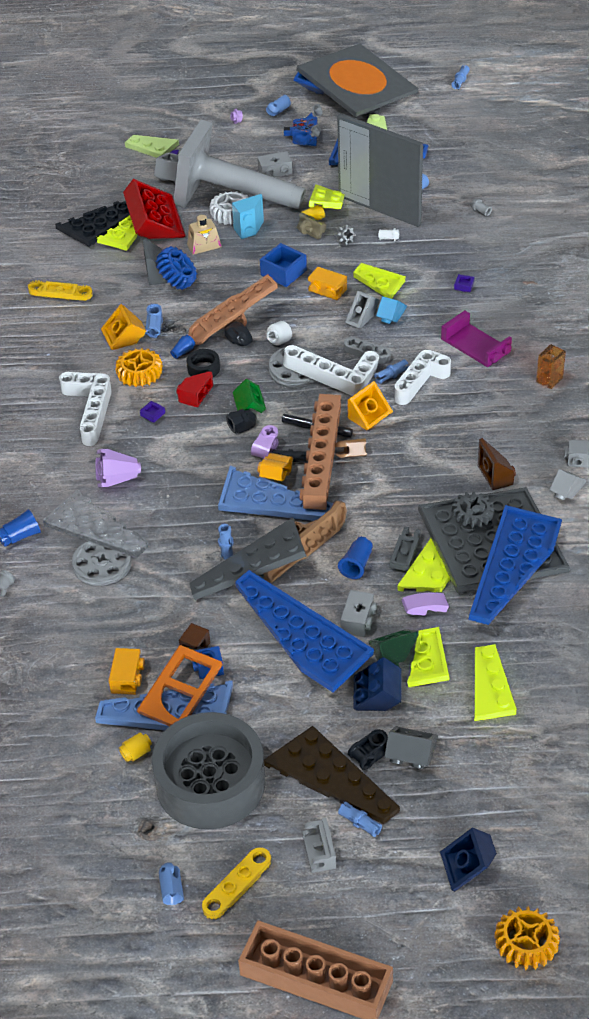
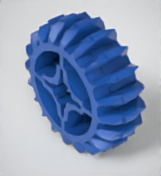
(176, 267)

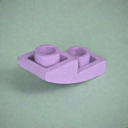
(420, 603)

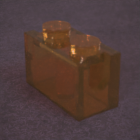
(550, 368)

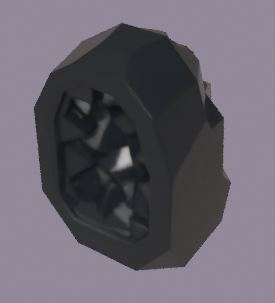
(238, 334)
(241, 420)

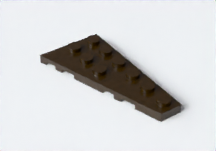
(329, 772)

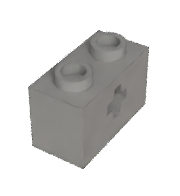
(275, 164)
(358, 612)

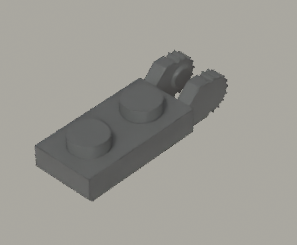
(405, 550)

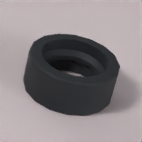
(203, 355)

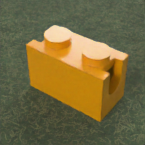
(327, 283)
(125, 671)

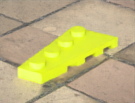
(491, 686)

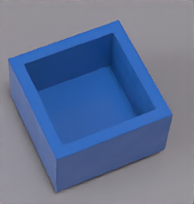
(283, 264)

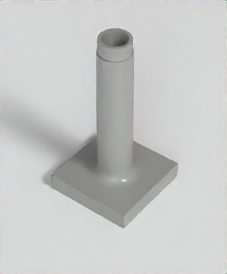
(197, 165)

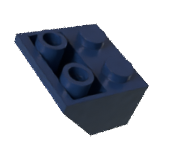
(377, 687)

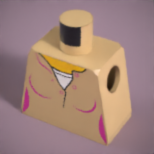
(203, 236)

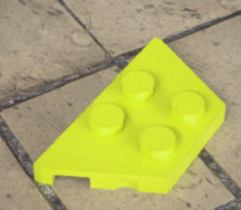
(326, 197)
(426, 572)

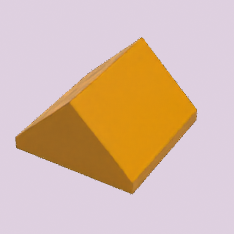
(368, 406)

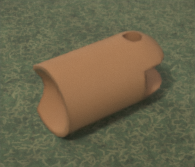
(352, 448)

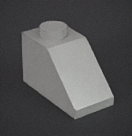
(362, 309)
(566, 484)

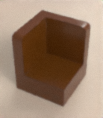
(195, 637)

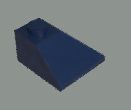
(467, 857)

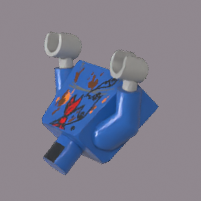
(305, 129)

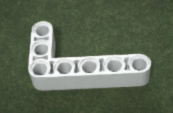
(329, 372)
(98, 390)

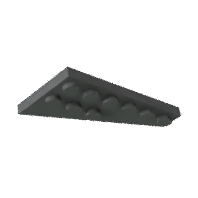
(263, 555)

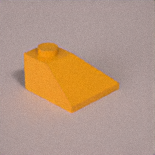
(123, 328)

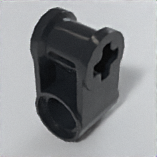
(367, 750)

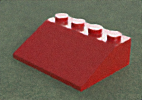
(152, 211)

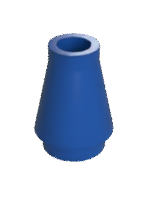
(183, 346)

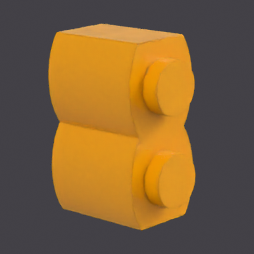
(275, 467)

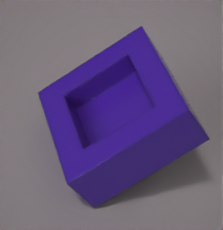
(464, 283)
(152, 411)

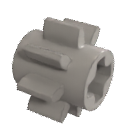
(345, 231)

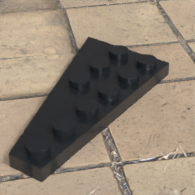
(94, 223)

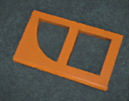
(152, 703)

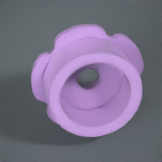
(236, 116)

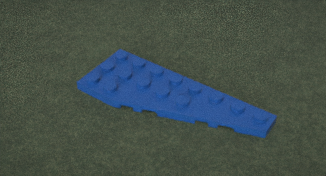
(518, 550)
(309, 639)

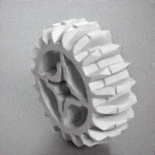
(222, 206)

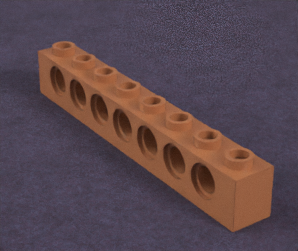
(321, 452)

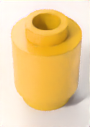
(135, 747)

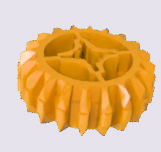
(139, 367)
(525, 946)

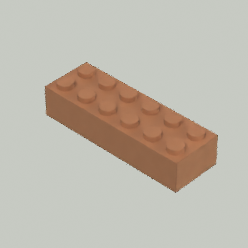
(316, 971)

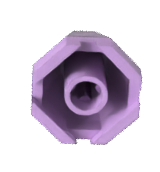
(115, 467)

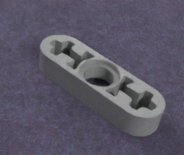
(356, 346)

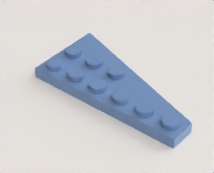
(123, 710)

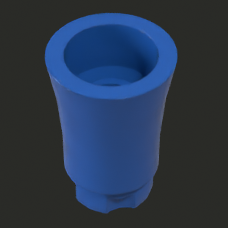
(19, 528)
(355, 560)

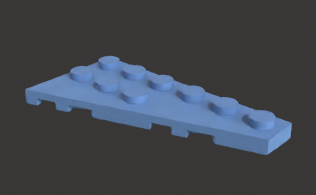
(263, 497)

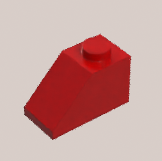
(194, 389)

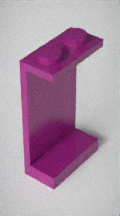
(474, 342)

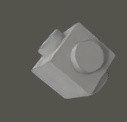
(577, 453)

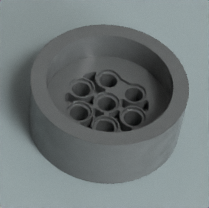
(226, 752)

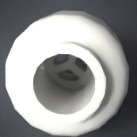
(279, 333)

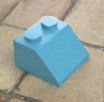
(248, 216)

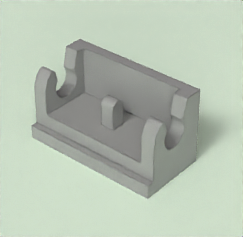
(319, 846)

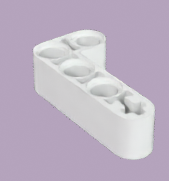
(423, 366)

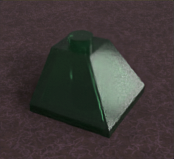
(394, 646)

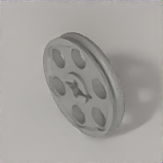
(277, 373)
(100, 562)

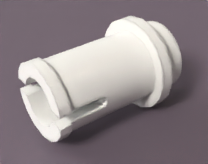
(388, 234)

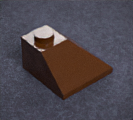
(494, 466)

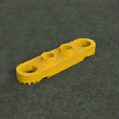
(60, 290)
(236, 883)

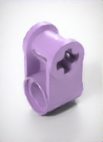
(265, 442)

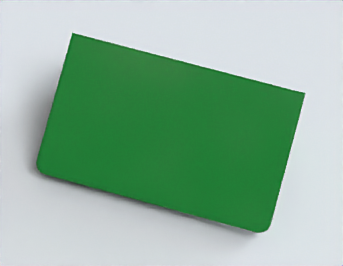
(249, 396)

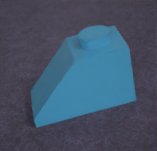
(390, 310)

